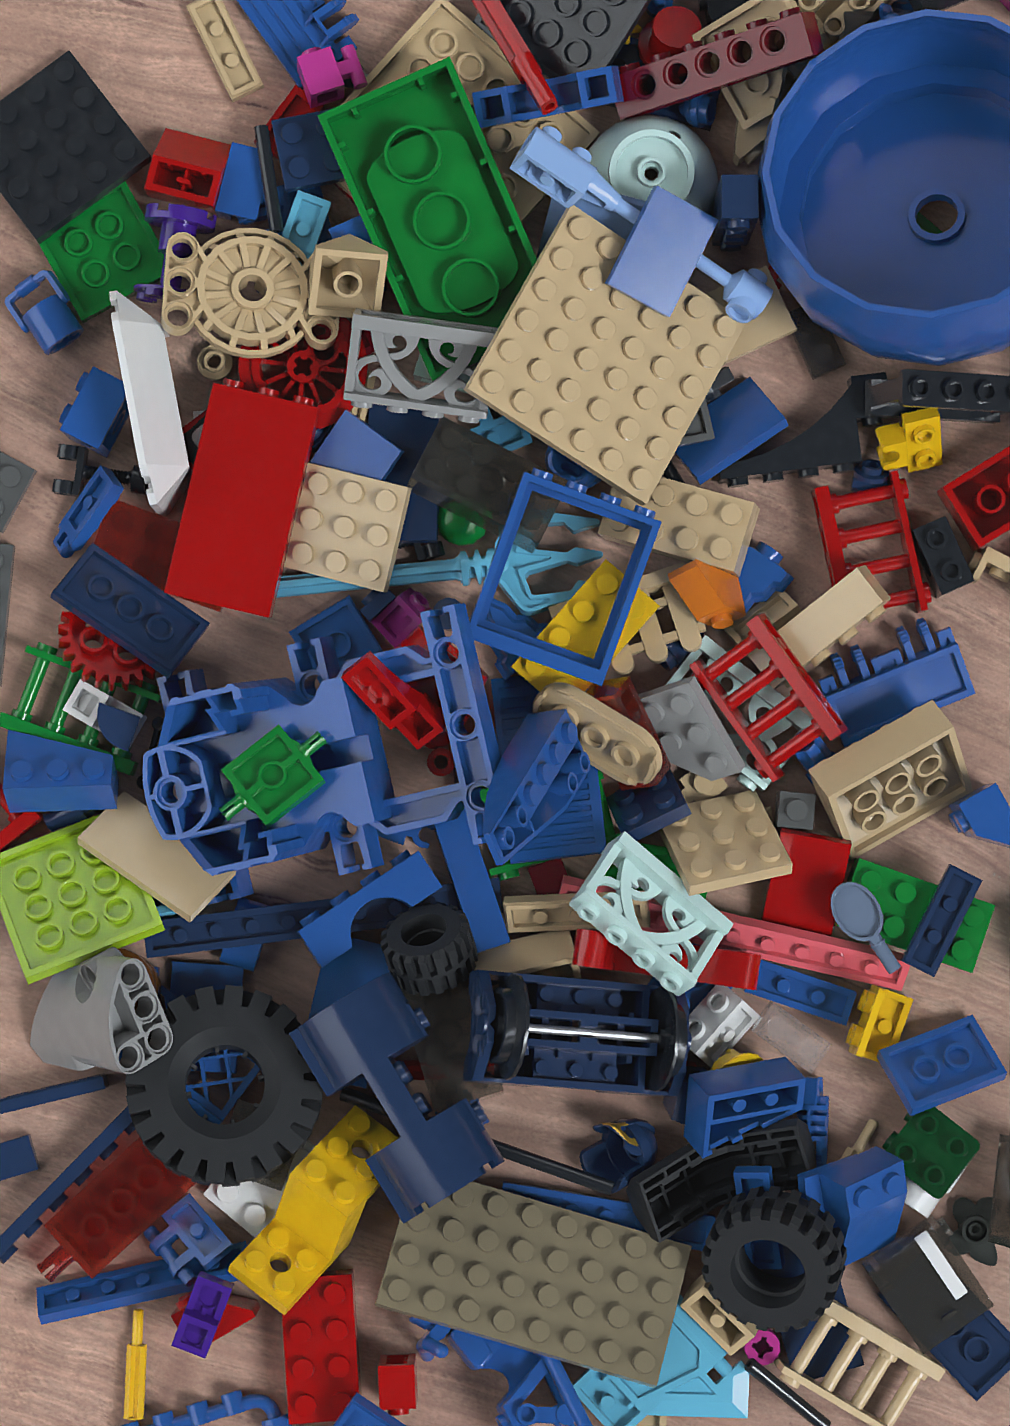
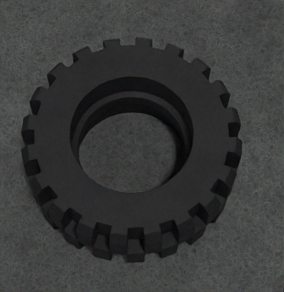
(763, 1297)

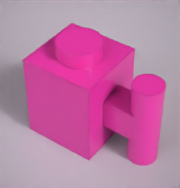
(324, 77)

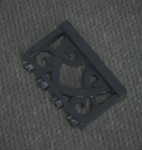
(954, 394)

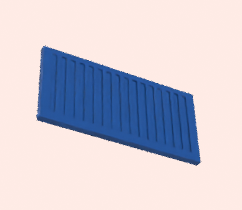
(581, 826)

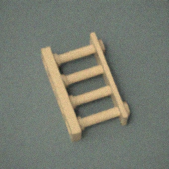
(859, 1333)

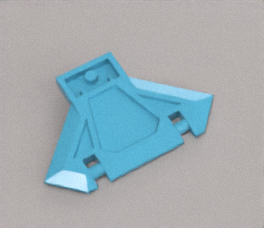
(682, 1383)

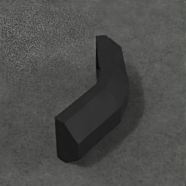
(690, 1186)

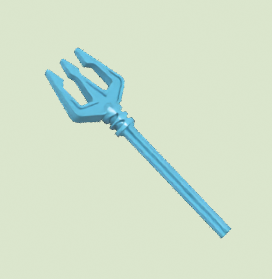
(463, 568)

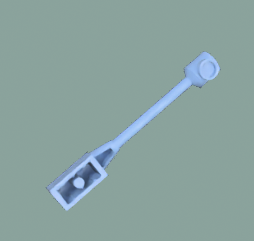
(570, 176)

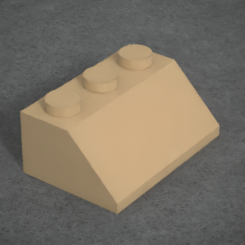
(537, 954)

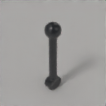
(157, 725)

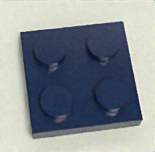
(305, 152)
(648, 808)

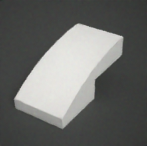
(84, 705)

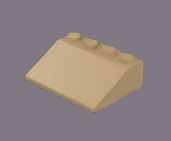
(892, 778)

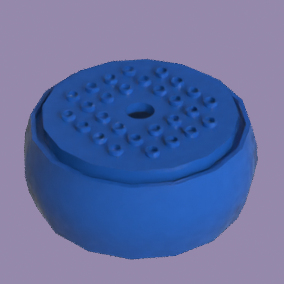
(853, 155)

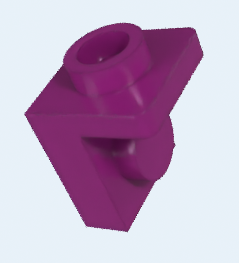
(401, 616)

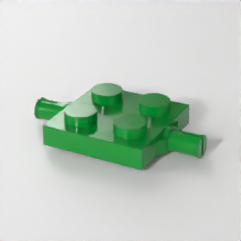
(273, 776)

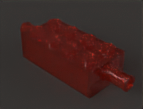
(112, 1211)

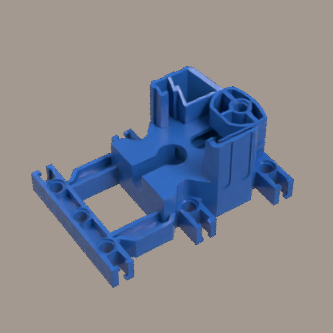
(219, 724)

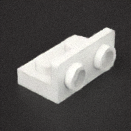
(719, 1023)

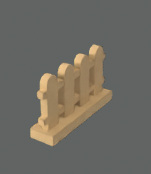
(653, 640)

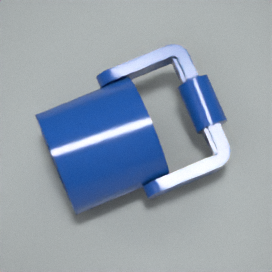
(50, 319)

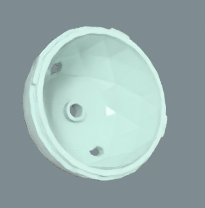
(647, 143)

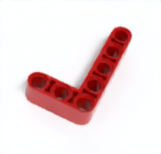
(723, 968)

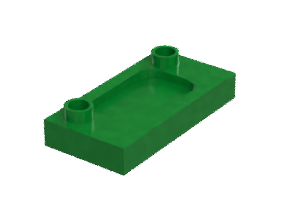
(432, 201)

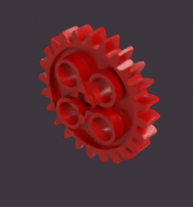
(101, 662)

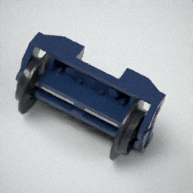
(627, 1034)

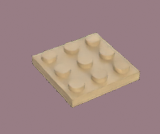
(347, 527)
(725, 844)

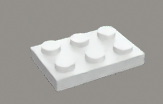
(252, 1203)

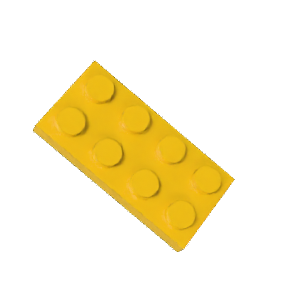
(582, 623)

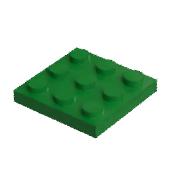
(104, 252)

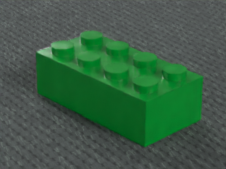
(904, 903)

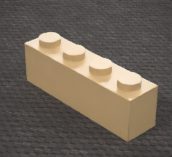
(829, 620)

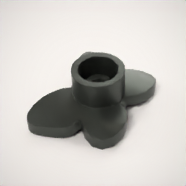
(974, 1230)

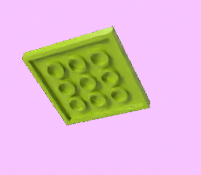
(68, 904)

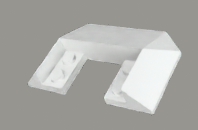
(151, 403)

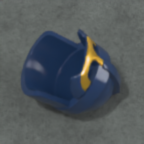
(623, 1152)

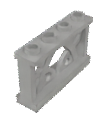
(383, 329)

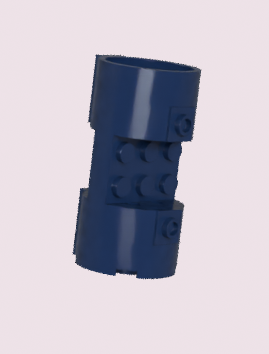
(360, 1040)

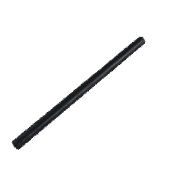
(507, 1151)

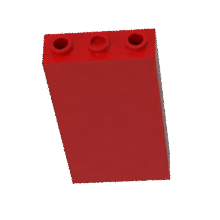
(242, 498)

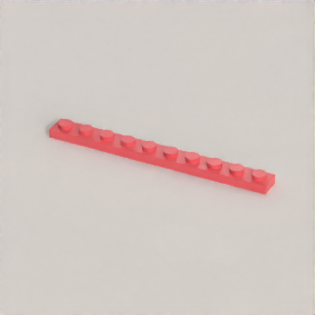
(785, 945)

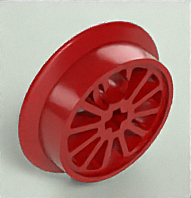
(251, 372)

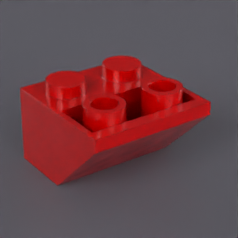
(187, 170)

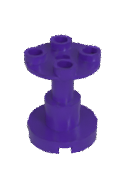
(171, 221)

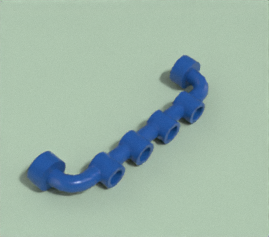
(231, 1404)

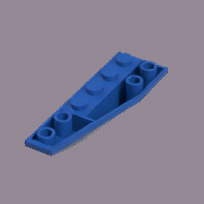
(533, 782)

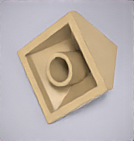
(346, 276)

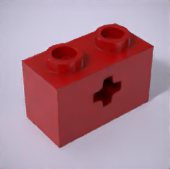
(397, 1383)

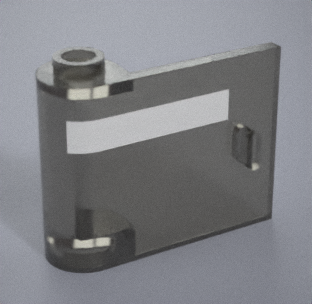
(925, 1280)

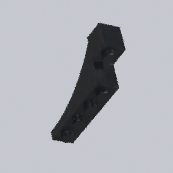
(825, 445)

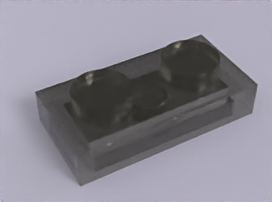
(816, 345)

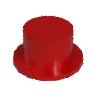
(668, 32)

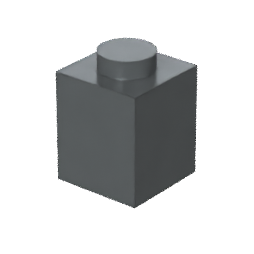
(794, 810)

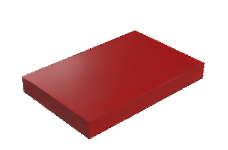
(804, 896)

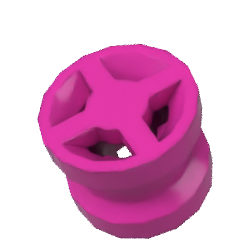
(761, 1341)

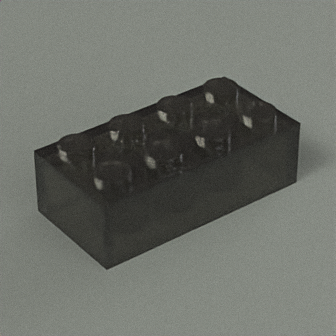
(480, 482)
(446, 1048)

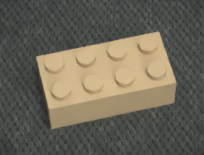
(693, 525)

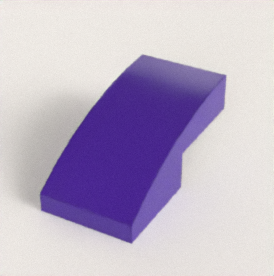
(202, 1314)

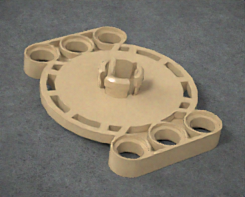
(215, 293)

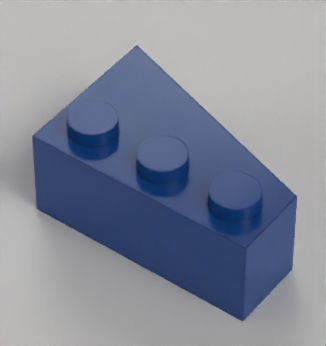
(57, 776)
(739, 1098)

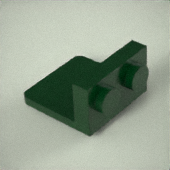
(932, 1150)

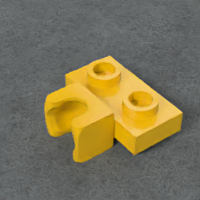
(912, 445)

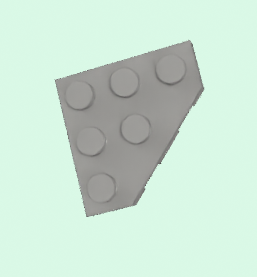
(691, 730)

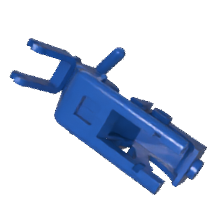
(521, 1369)

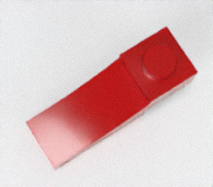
(395, 701)

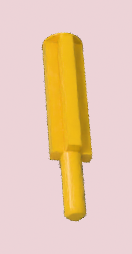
(135, 1370)

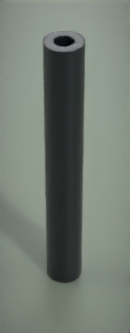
(268, 178)
(785, 1393)

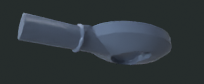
(862, 919)

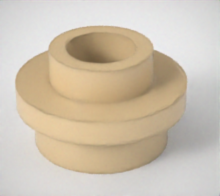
(214, 373)

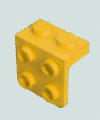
(880, 1022)

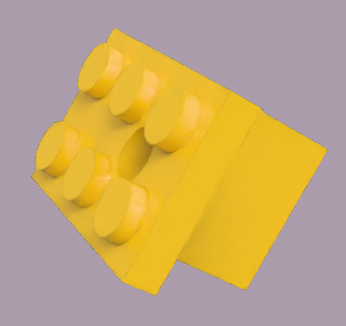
(314, 1213)

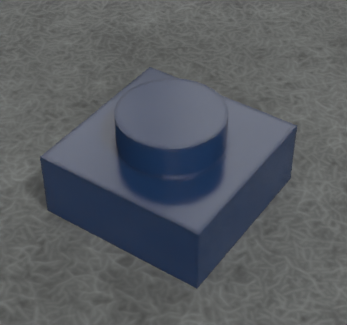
(375, 603)

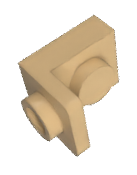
(997, 563)

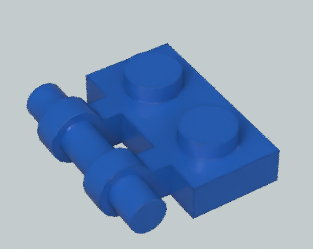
(196, 1231)

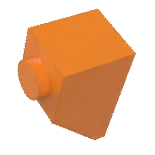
(709, 593)

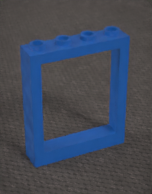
(538, 650)

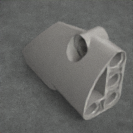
(92, 1016)

